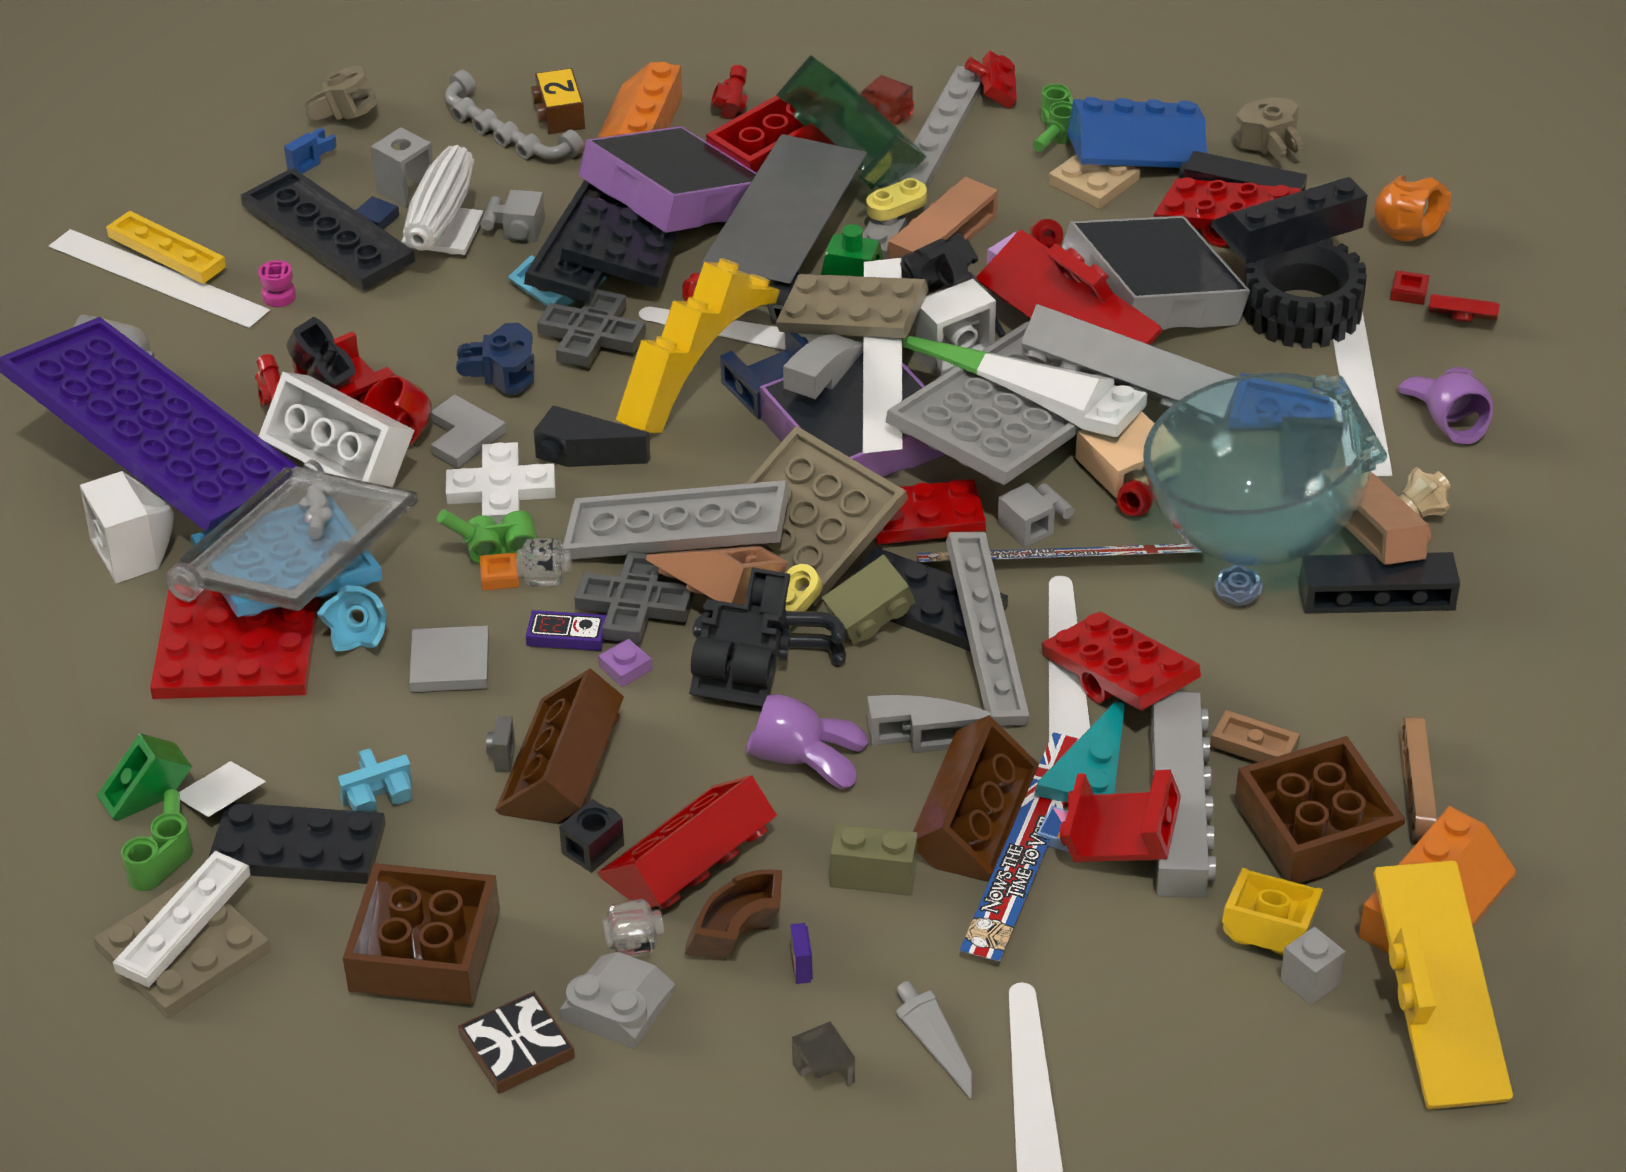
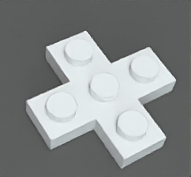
(500, 481)

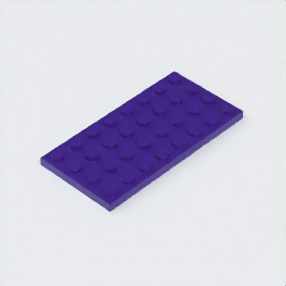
(146, 419)

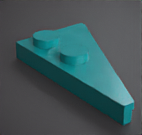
(1093, 754)

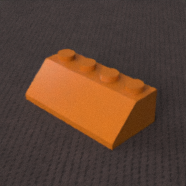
(645, 101)
(1480, 861)

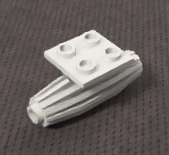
(434, 211)

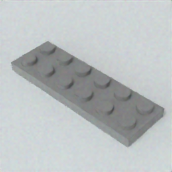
(677, 519)

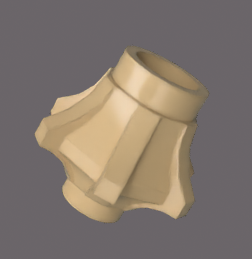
(1426, 493)

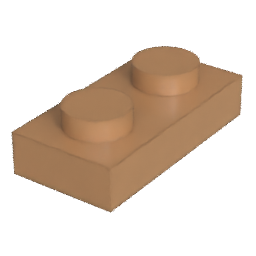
(1252, 737)

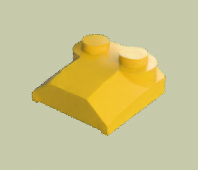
(1269, 910)

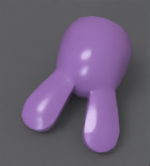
(1453, 398)
(793, 735)

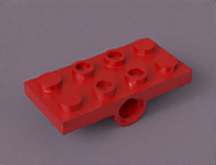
(1209, 200)
(1119, 661)

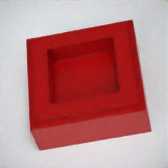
(1410, 287)

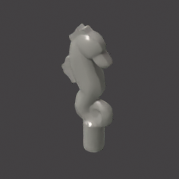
(317, 507)

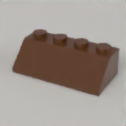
(562, 750)
(974, 800)

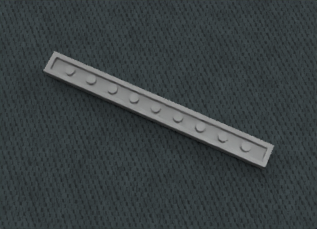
(935, 141)

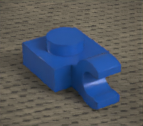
(306, 150)

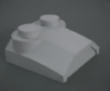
(617, 998)

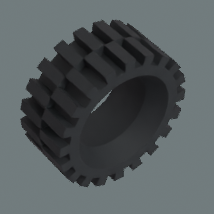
(1306, 319)

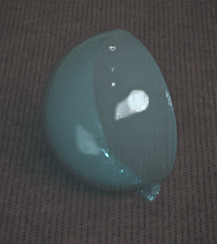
(1262, 465)

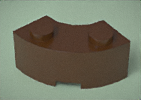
(735, 908)

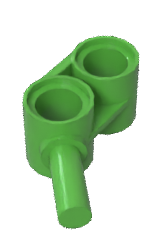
(1056, 113)
(487, 536)
(156, 857)

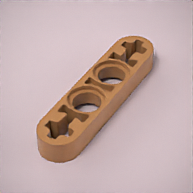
(1418, 776)

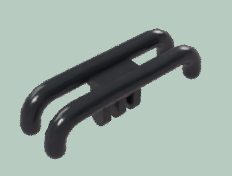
(804, 640)

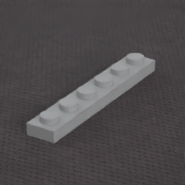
(987, 628)

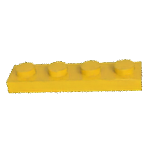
(166, 247)

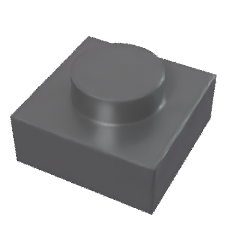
(501, 743)

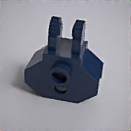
(500, 358)

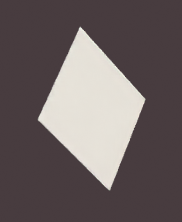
(220, 788)

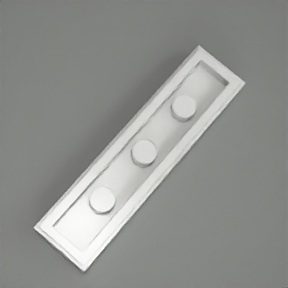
(181, 919)

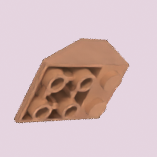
(717, 571)

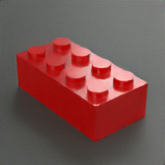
(755, 132)

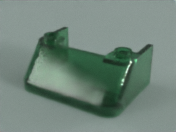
(850, 122)

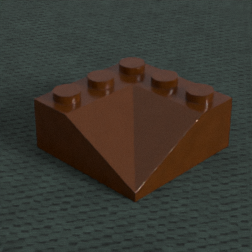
(1315, 808)
(422, 933)

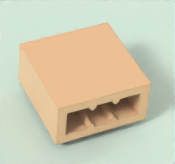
(1118, 458)

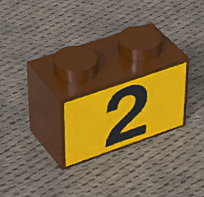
(558, 101)

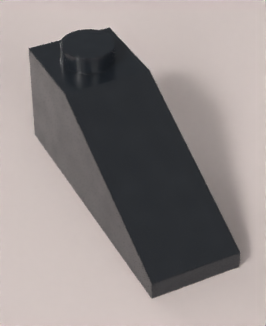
(585, 440)

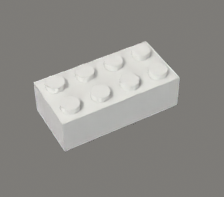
(334, 430)

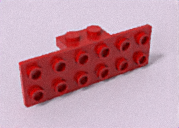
(1059, 279)

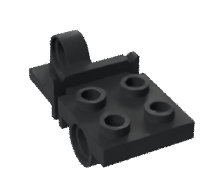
(940, 262)
(737, 646)

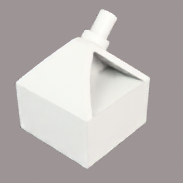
(958, 317)
(127, 524)

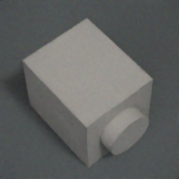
(1312, 965)

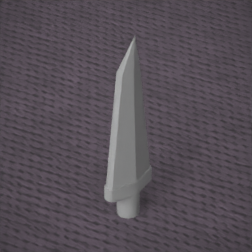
(927, 1022)

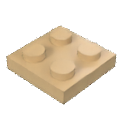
(1093, 183)

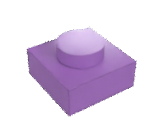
(625, 662)

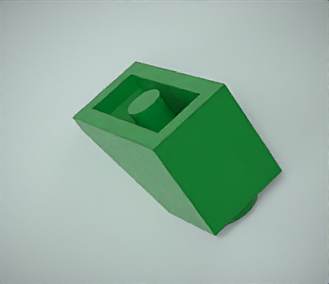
(143, 776)

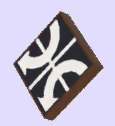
(516, 1042)

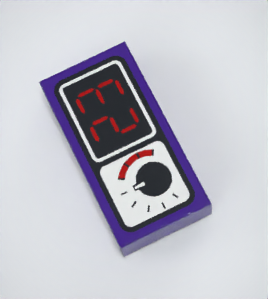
(565, 630)

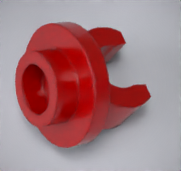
(1047, 232)

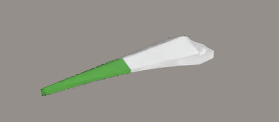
(1076, 396)

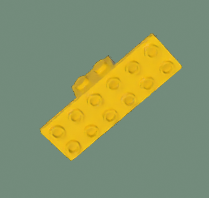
(1442, 985)

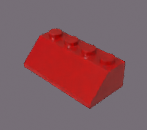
(691, 843)

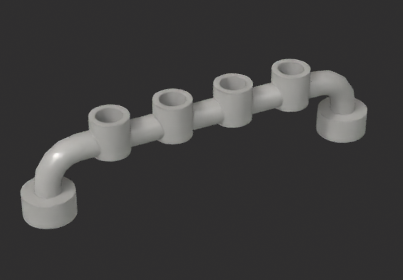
(463, 84)

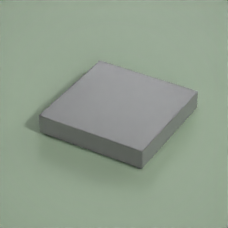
(449, 658)

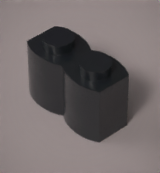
(315, 352)

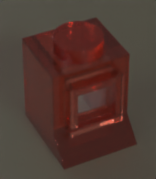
(890, 98)

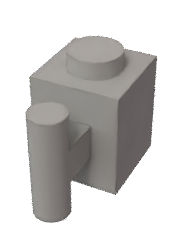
(521, 215)
(1030, 512)

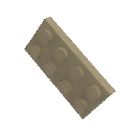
(852, 305)

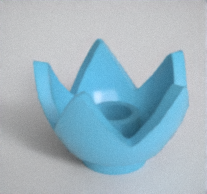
(347, 632)

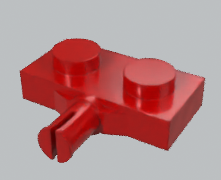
(997, 77)

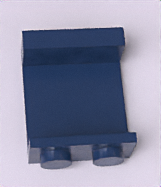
(746, 380)

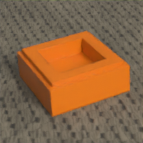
(499, 571)

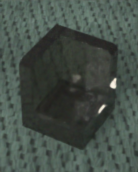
(822, 1053)

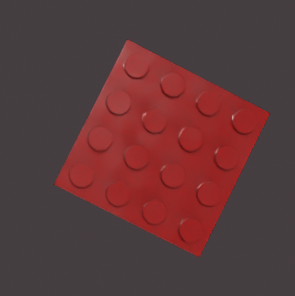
(217, 654)

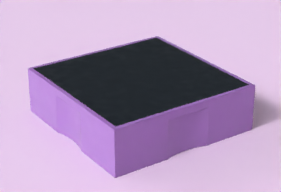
(667, 176)
(838, 419)

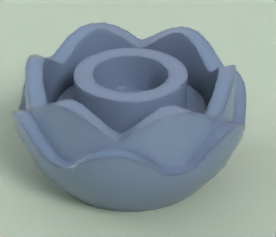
(1238, 585)

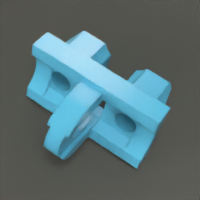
(373, 779)

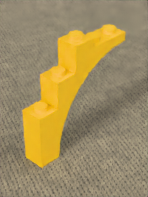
(691, 327)

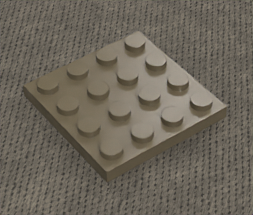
(830, 508)

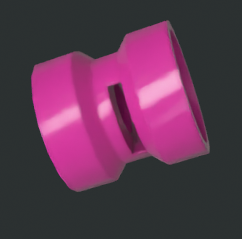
(277, 284)

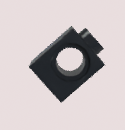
(592, 835)

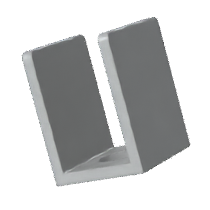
(394, 165)

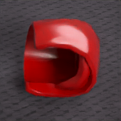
(402, 402)

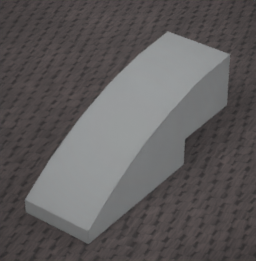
(820, 364)
(918, 719)

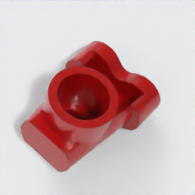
(728, 95)
(267, 378)

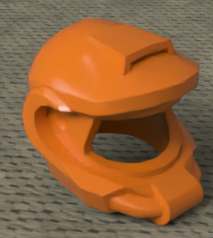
(1402, 206)

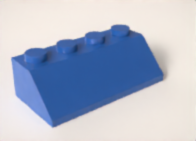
(1136, 132)

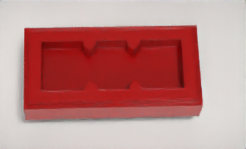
(1463, 308)

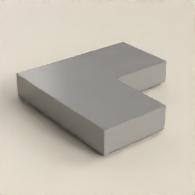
(467, 430)

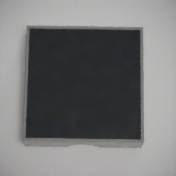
(1162, 269)

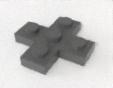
(591, 328)
(632, 598)

